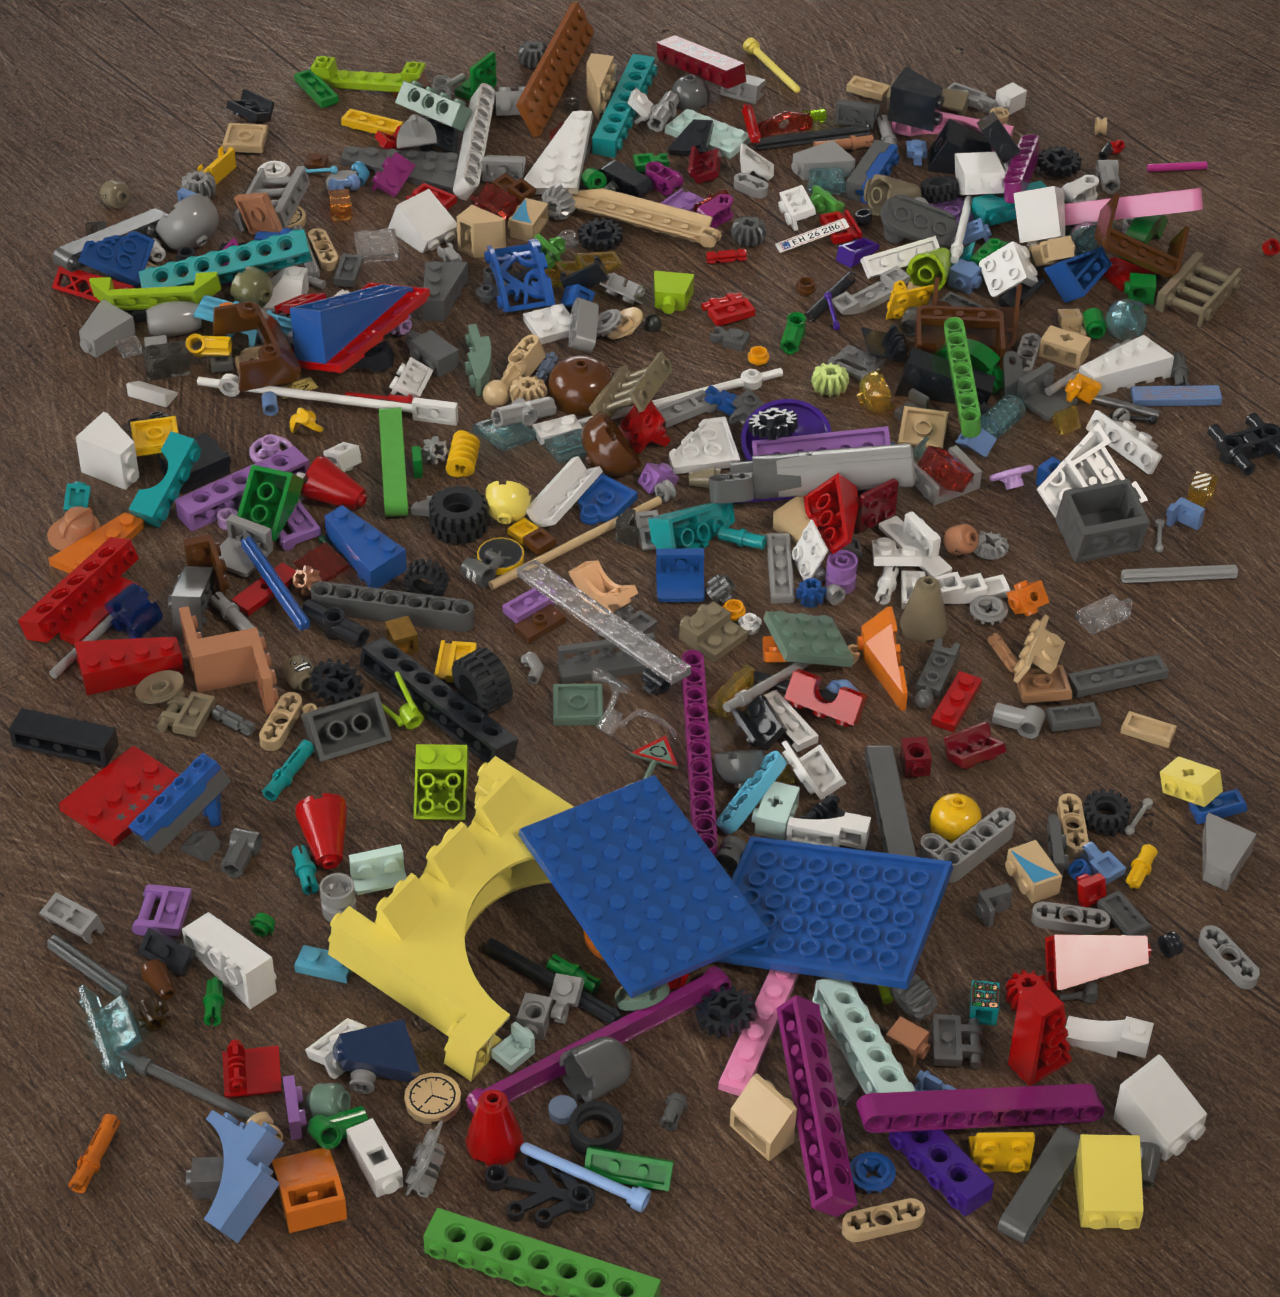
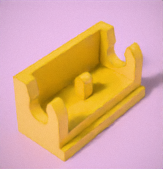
(222, 165)

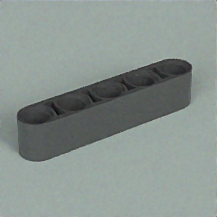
(1040, 1186)

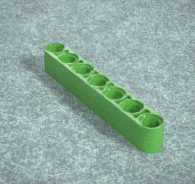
(962, 377)
(393, 462)

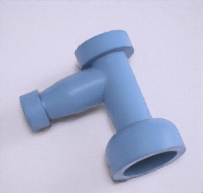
(351, 182)

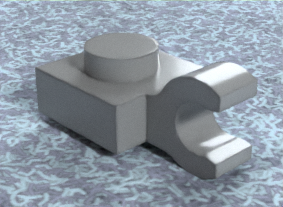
(448, 254)
(565, 993)

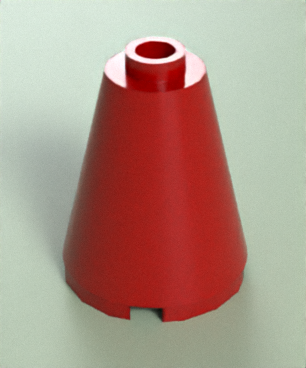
(332, 485)
(324, 827)
(494, 1130)

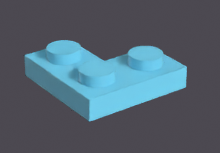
(318, 963)

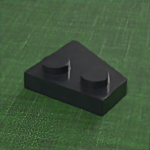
(695, 134)

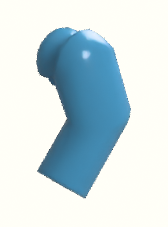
(362, 171)

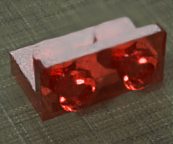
(495, 201)

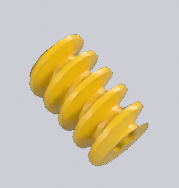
(462, 454)

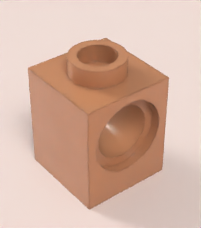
(908, 1041)

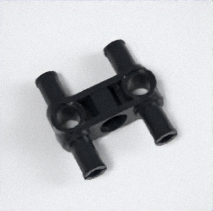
(1246, 444)

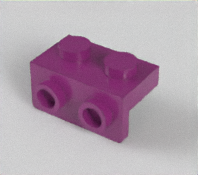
(394, 174)

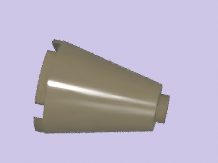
(884, 187)
(924, 612)

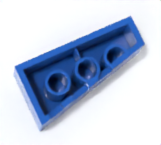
(365, 547)

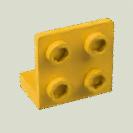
(1002, 1151)

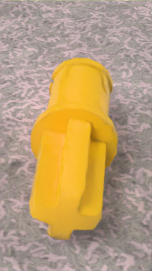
(1141, 866)

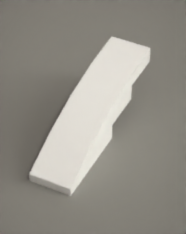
(967, 588)

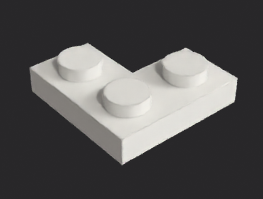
(886, 554)

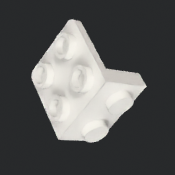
(1007, 269)
(815, 770)

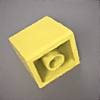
(1109, 1181)

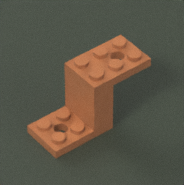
(229, 659)

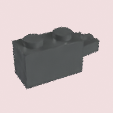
(433, 352)

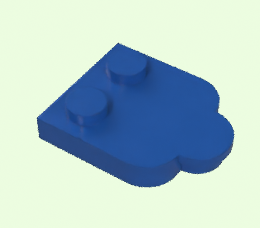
(605, 500)

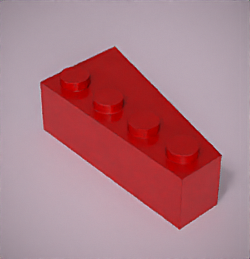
(125, 662)
(1039, 1035)

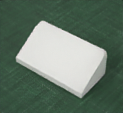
(151, 393)

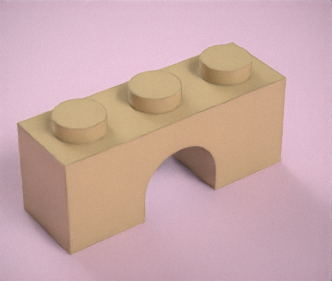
(1051, 251)

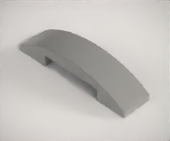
(872, 295)

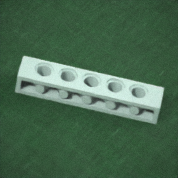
(859, 1038)

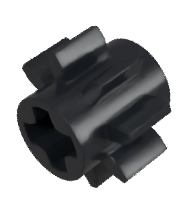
(654, 683)

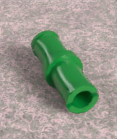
(564, 967)

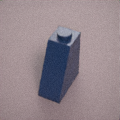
(380, 1049)

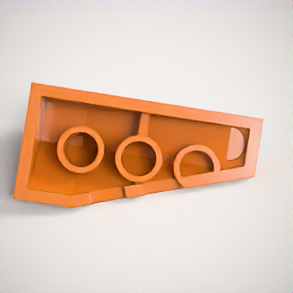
(883, 654)

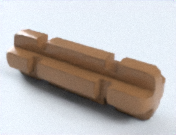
(1003, 651)

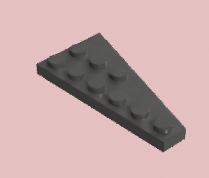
(430, 168)

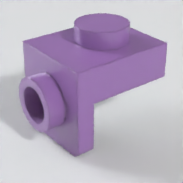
(656, 474)

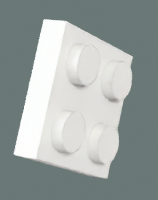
(549, 323)

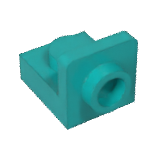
(77, 495)

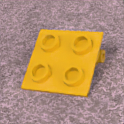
(902, 298)

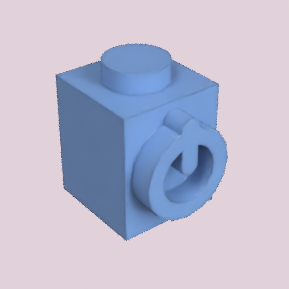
(965, 276)

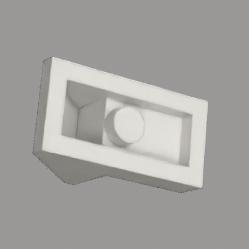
(752, 161)

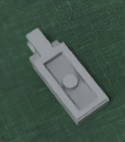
(977, 98)

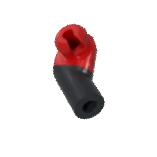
(1111, 148)

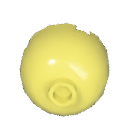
(507, 502)

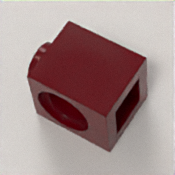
(915, 757)

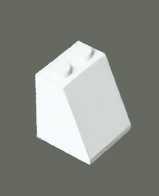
(979, 173)
(1040, 214)
(423, 222)
(107, 452)
(1159, 1108)

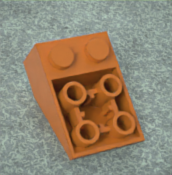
(310, 1189)

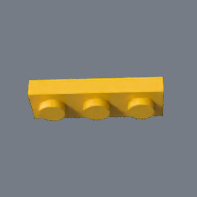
(369, 122)

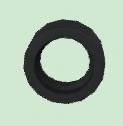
(599, 1111)

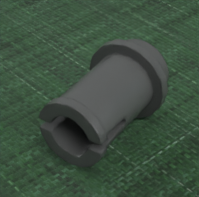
(676, 1104)

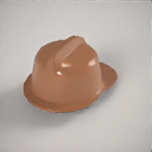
(72, 527)

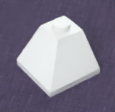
(287, 285)

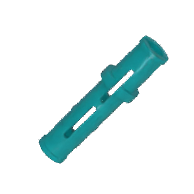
(283, 777)

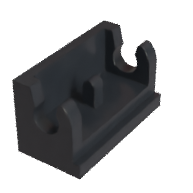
(588, 276)

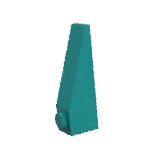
(690, 526)

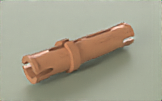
(852, 142)

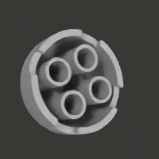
(189, 223)

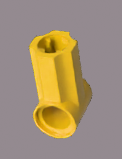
(210, 345)

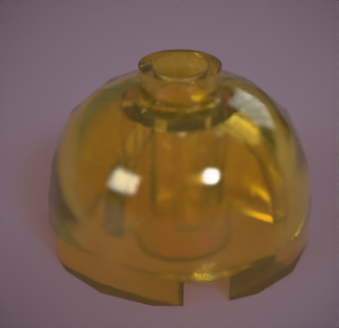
(875, 393)

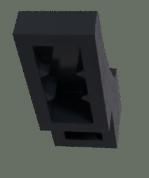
(377, 358)

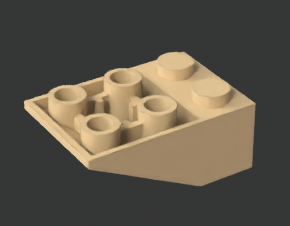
(600, 82)

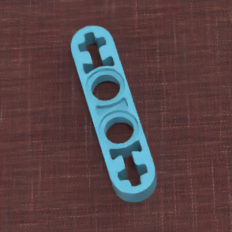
(751, 793)

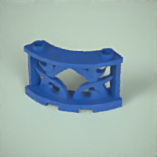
(506, 257)

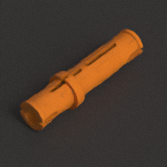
(90, 1161)

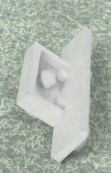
(1128, 441)
(919, 535)

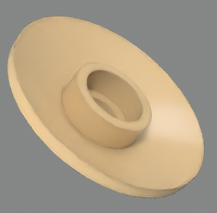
(631, 319)

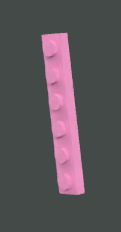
(754, 1041)

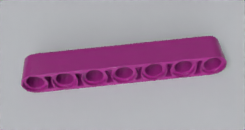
(1021, 167)

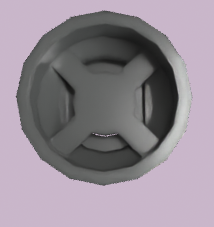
(909, 321)
(730, 850)

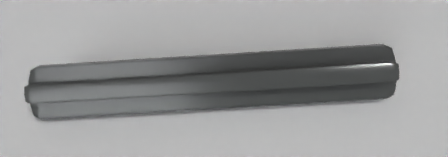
(88, 966)

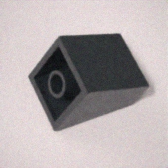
(915, 101)
(951, 140)

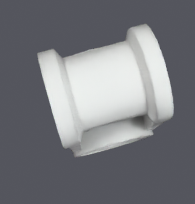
(1081, 189)

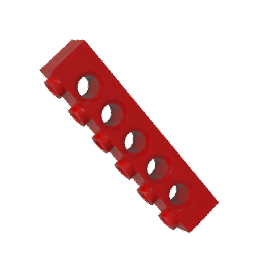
(78, 589)

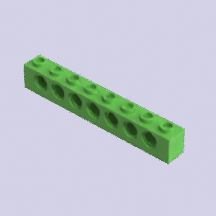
(530, 1254)

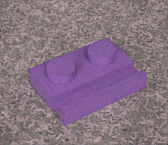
(683, 200)

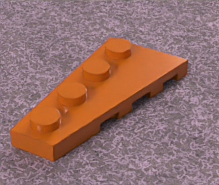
(123, 526)

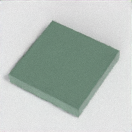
(577, 704)

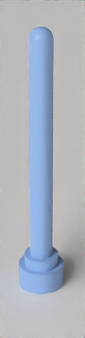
(636, 1197)

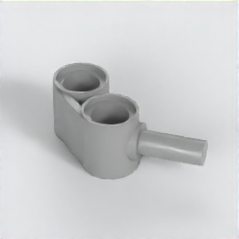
(444, 84)

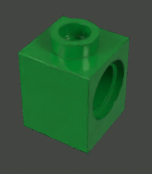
(1147, 287)

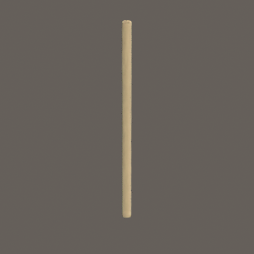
(572, 544)

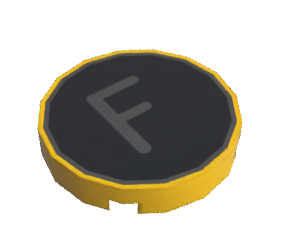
(507, 548)

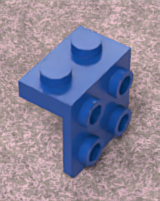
(680, 575)

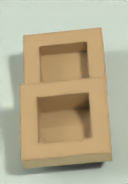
(1071, 320)

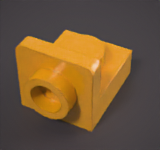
(1082, 388)

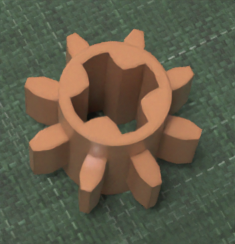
(305, 579)

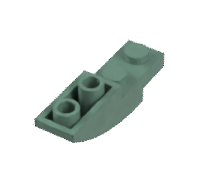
(479, 359)

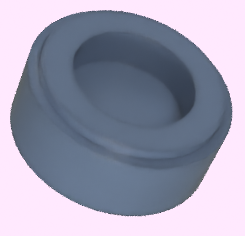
(561, 1108)

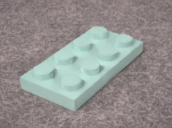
(723, 136)

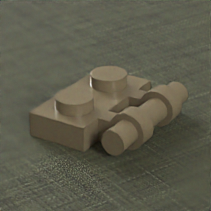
(192, 715)

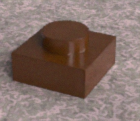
(316, 161)
(539, 541)

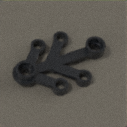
(542, 1192)

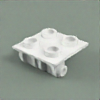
(810, 553)

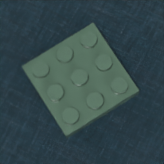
(808, 639)

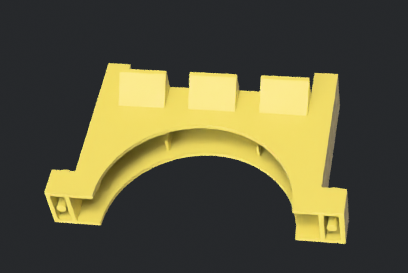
(420, 930)

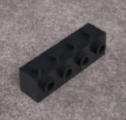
(64, 737)

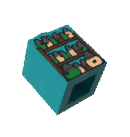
(984, 1002)

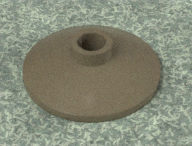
(159, 687)

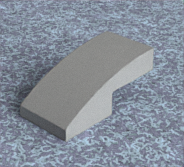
(644, 531)

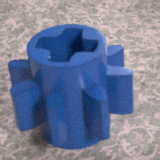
(810, 592)

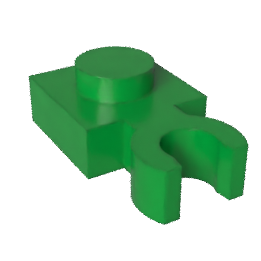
(641, 160)

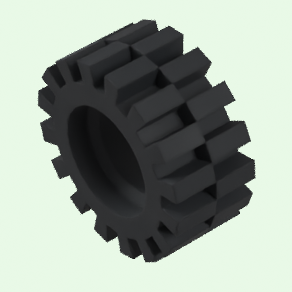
(939, 189)
(426, 571)
(1110, 802)

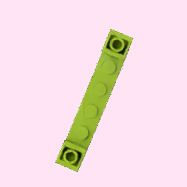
(327, 70)
(145, 298)

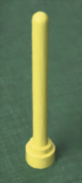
(752, 47)

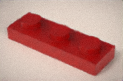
(956, 701)

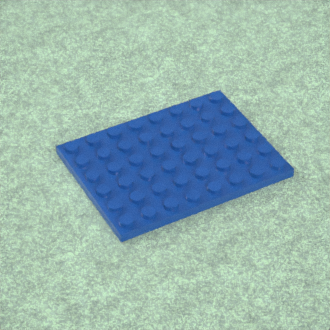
(643, 885)
(839, 910)

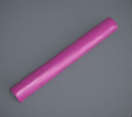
(1177, 166)

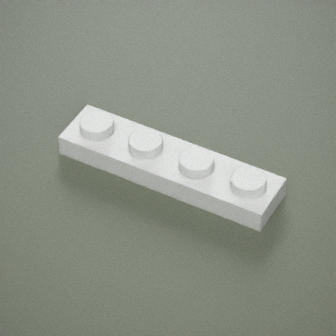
(899, 256)

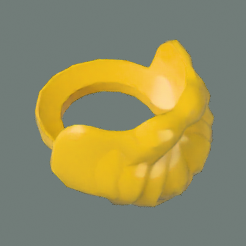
(305, 418)

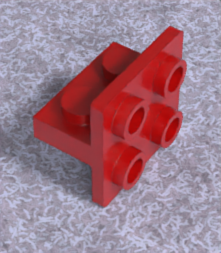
(644, 427)

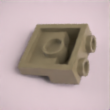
(712, 631)

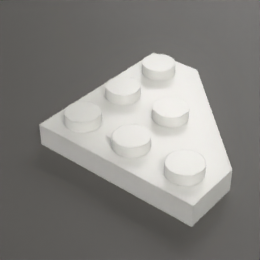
(705, 448)

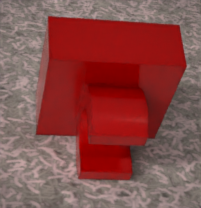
(1090, 889)

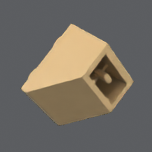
(478, 230)
(764, 1117)

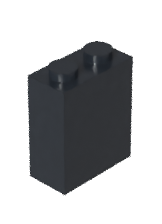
(998, 137)
(212, 464)

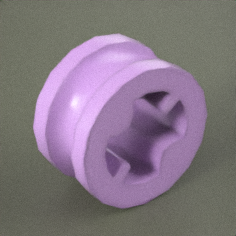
(223, 514)

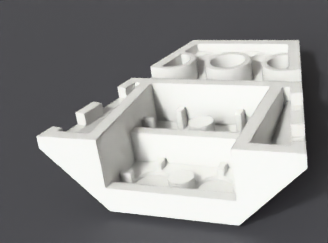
(1084, 466)

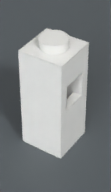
(375, 1158)

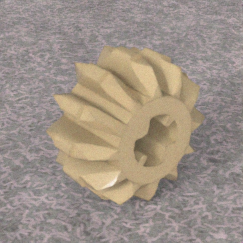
(528, 388)

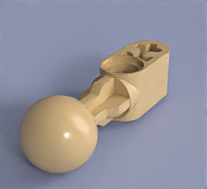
(522, 362)

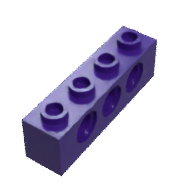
(943, 1166)

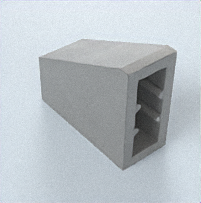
(823, 156)
(104, 328)
(1224, 850)

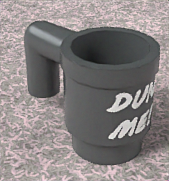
(480, 572)

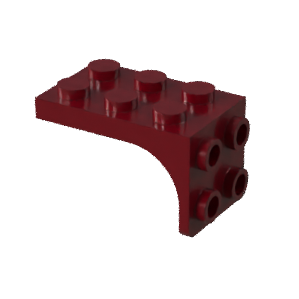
(876, 505)

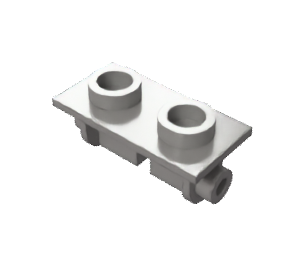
(630, 293)

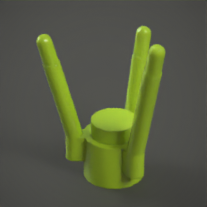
(409, 713)

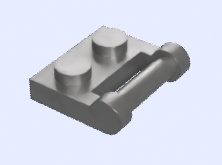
(856, 362)

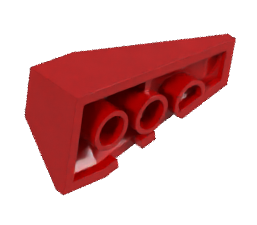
(834, 511)

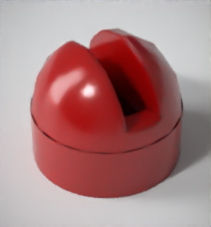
(1275, 247)

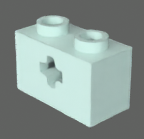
(775, 810)

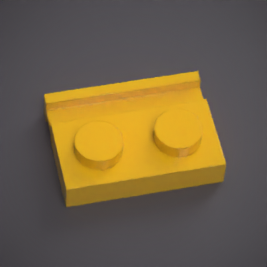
(448, 654)

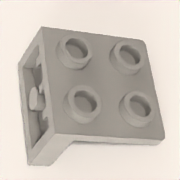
(497, 165)

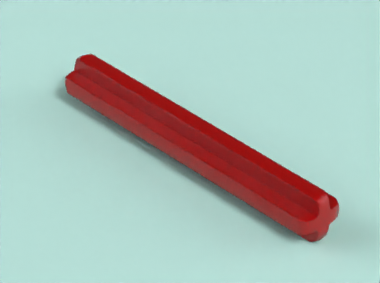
(751, 123)

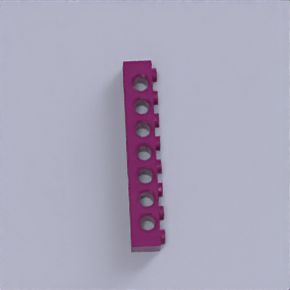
(817, 1107)

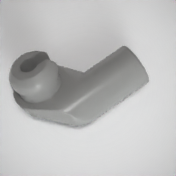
(536, 667)

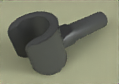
(1088, 995)

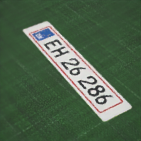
(812, 235)

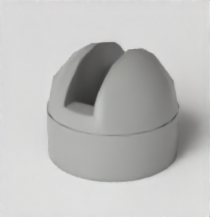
(1119, 411)
(835, 594)

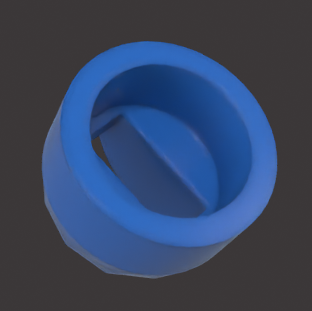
(1075, 867)

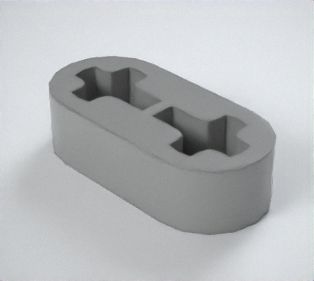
(750, 185)

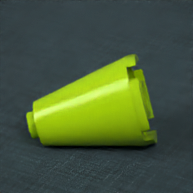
(928, 265)

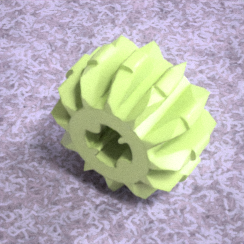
(830, 379)

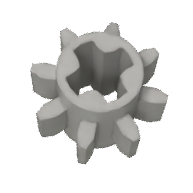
(429, 450)

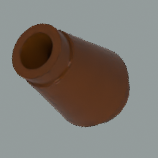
(158, 979)

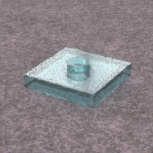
(504, 437)

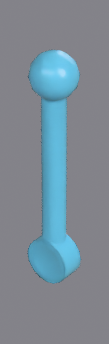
(333, 169)

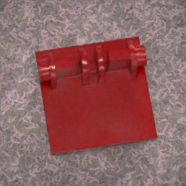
(251, 1070)

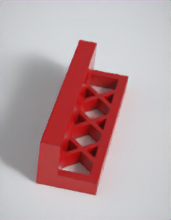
(81, 276)

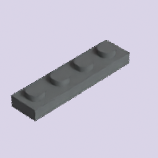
(1118, 675)

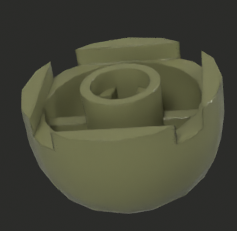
(252, 286)

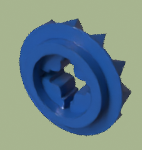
(869, 1162)

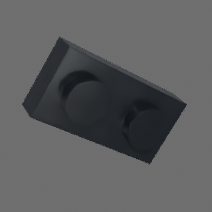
(168, 950)

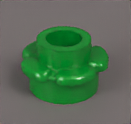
(262, 925)

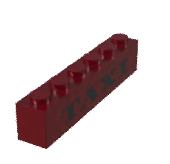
(701, 62)

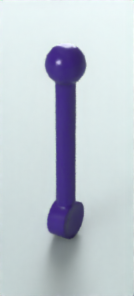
(828, 296)

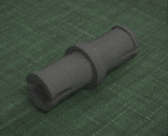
(1180, 370)

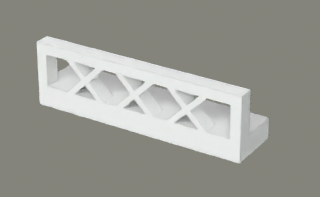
(562, 493)

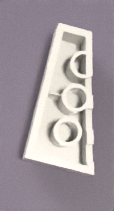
(1128, 365)
(232, 959)

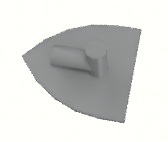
(416, 132)

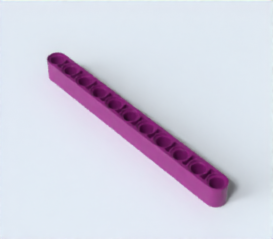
(698, 750)

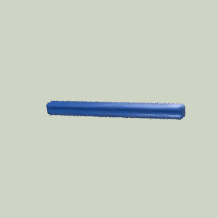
(275, 583)

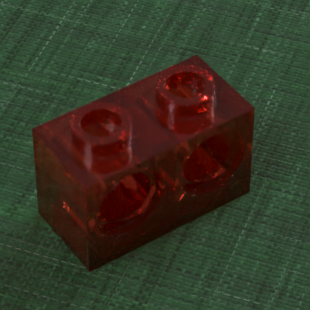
(945, 469)

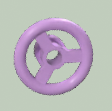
(270, 446)
(1012, 477)

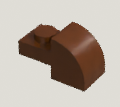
(519, 188)

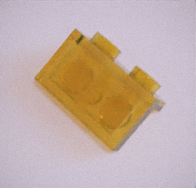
(739, 681)

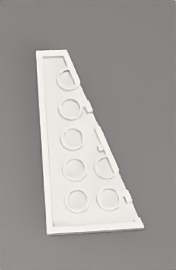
(564, 156)

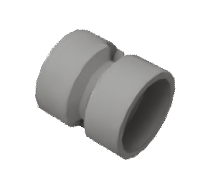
(336, 894)

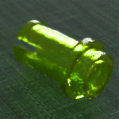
(817, 115)

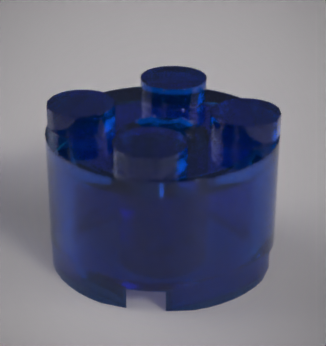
(133, 611)

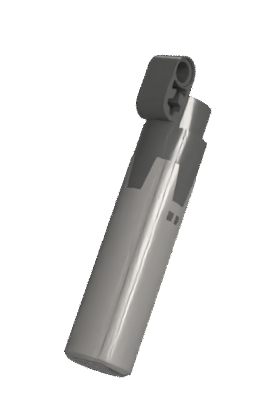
(803, 472)

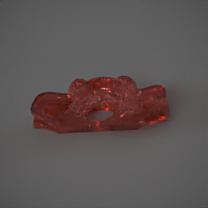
(797, 121)

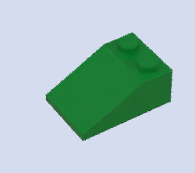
(270, 497)

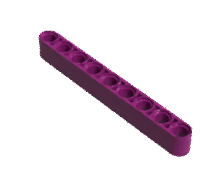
(979, 1108)

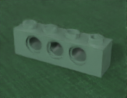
(432, 105)

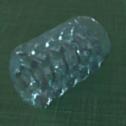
(1003, 415)

